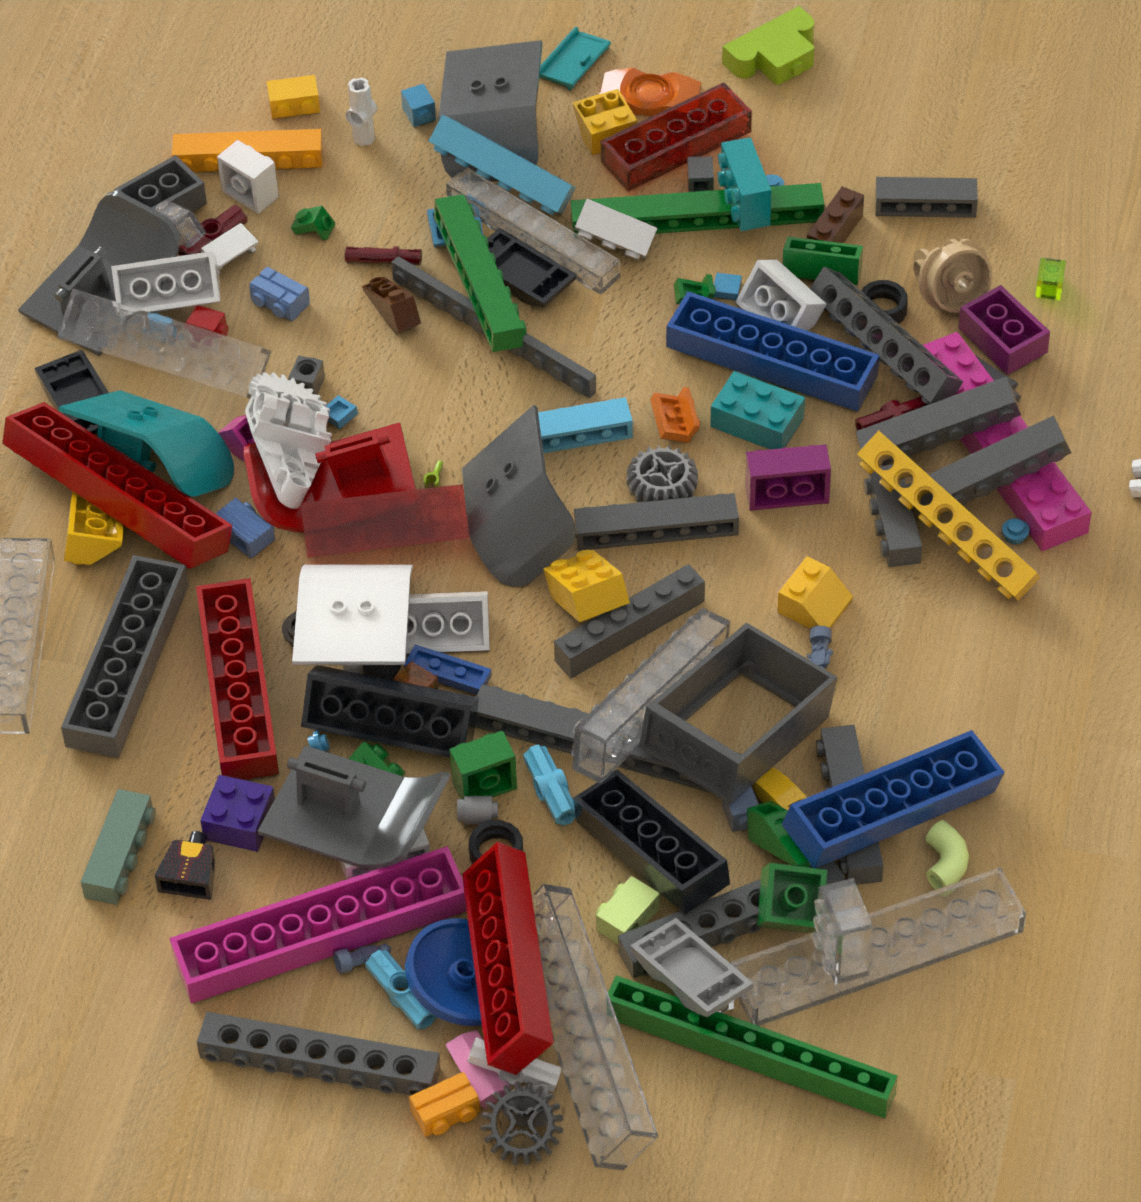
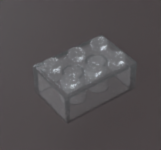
(843, 931)

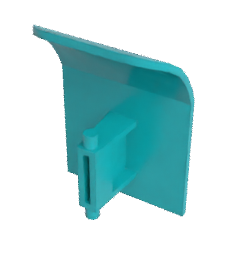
(183, 441)

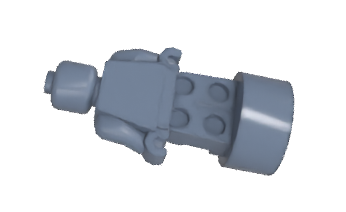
(820, 638)
(346, 961)

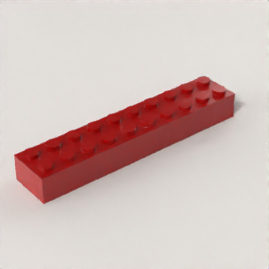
(117, 485)

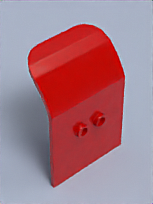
(348, 468)

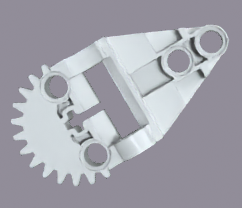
(290, 449)

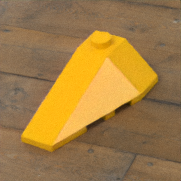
(90, 532)

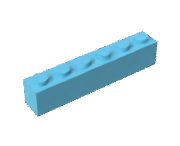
(501, 164)

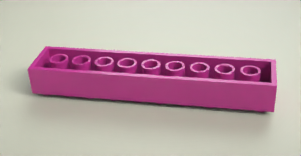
(1040, 498)
(318, 923)

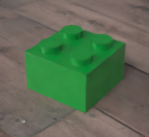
(484, 766)
(789, 897)

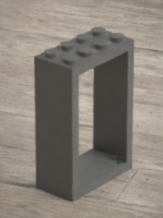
(705, 759)

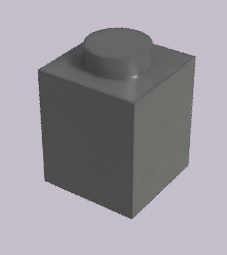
(700, 174)

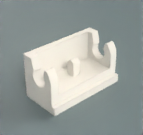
(231, 245)

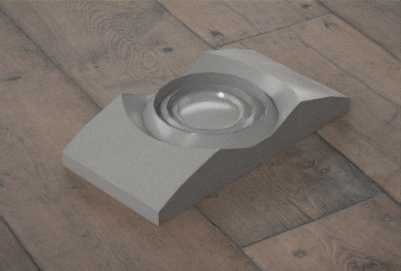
(690, 968)

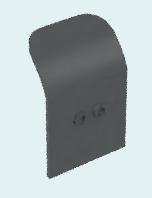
(495, 96)
(117, 235)
(512, 506)
(351, 809)

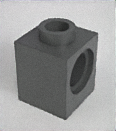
(308, 371)

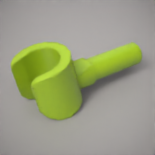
(433, 476)

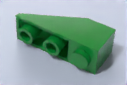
(767, 832)

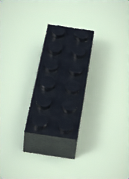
(388, 711)
(651, 841)

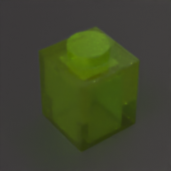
(1050, 278)

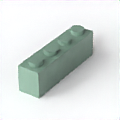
(118, 847)

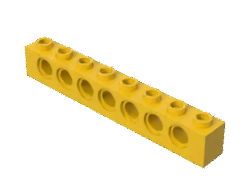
(881, 448)

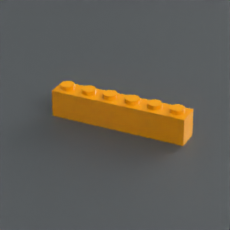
(285, 147)

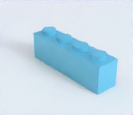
(585, 425)

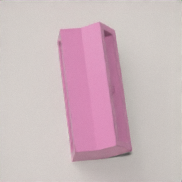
(483, 1080)

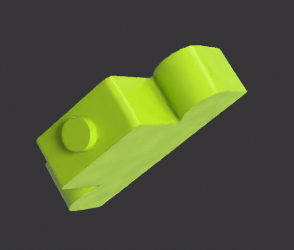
(775, 48)

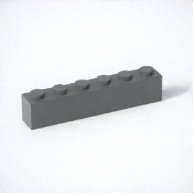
(947, 419)
(1001, 462)
(656, 521)
(630, 622)
(840, 764)

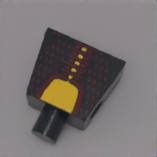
(188, 868)

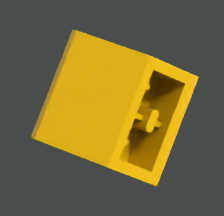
(602, 117)

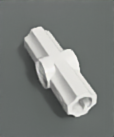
(361, 111)
(536, 1072)

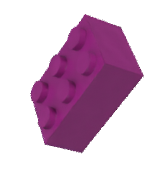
(1004, 329)
(788, 477)

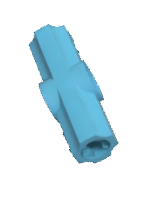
(550, 784)
(391, 977)

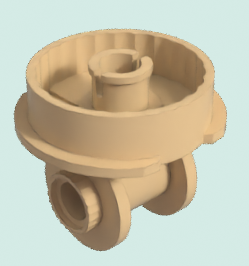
(952, 274)

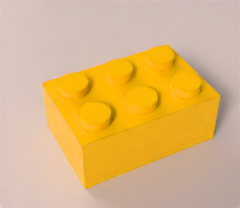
(586, 585)

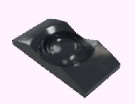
(527, 271)
(71, 381)

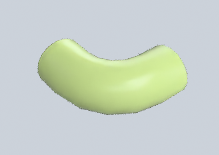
(952, 853)

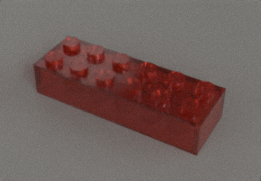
(674, 134)
(385, 521)

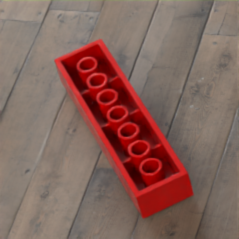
(237, 680)
(507, 959)

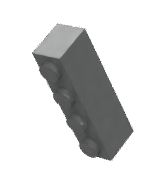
(926, 197)
(893, 523)

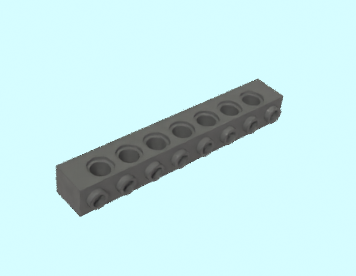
(885, 337)
(713, 914)
(307, 1044)

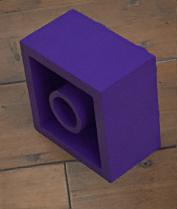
(236, 812)

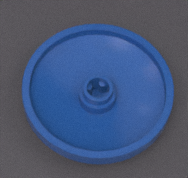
(443, 972)

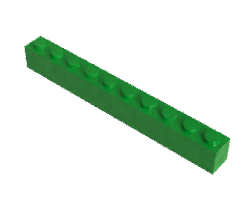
(709, 209)
(754, 1048)

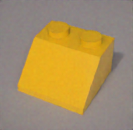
(813, 595)

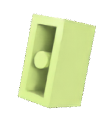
(628, 909)

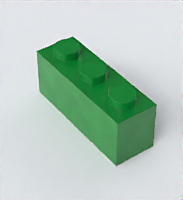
(808, 257)

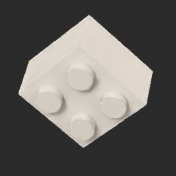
(248, 176)

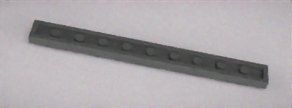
(460, 307)

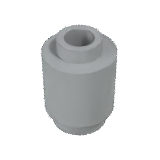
(476, 809)

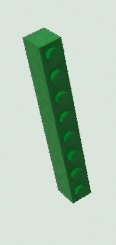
(479, 273)

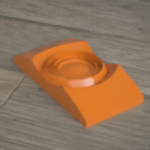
(650, 92)

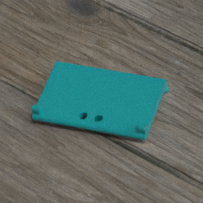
(573, 58)

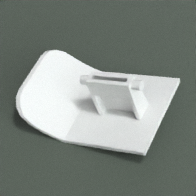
(352, 615)

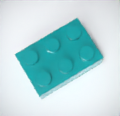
(744, 184)
(757, 411)

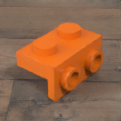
(675, 415)

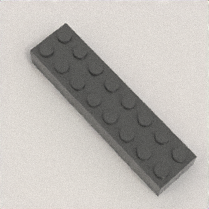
(125, 656)

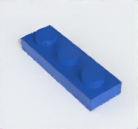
(451, 670)

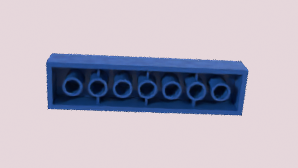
(772, 351)
(892, 799)

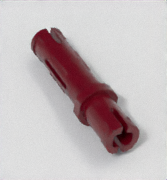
(382, 255)

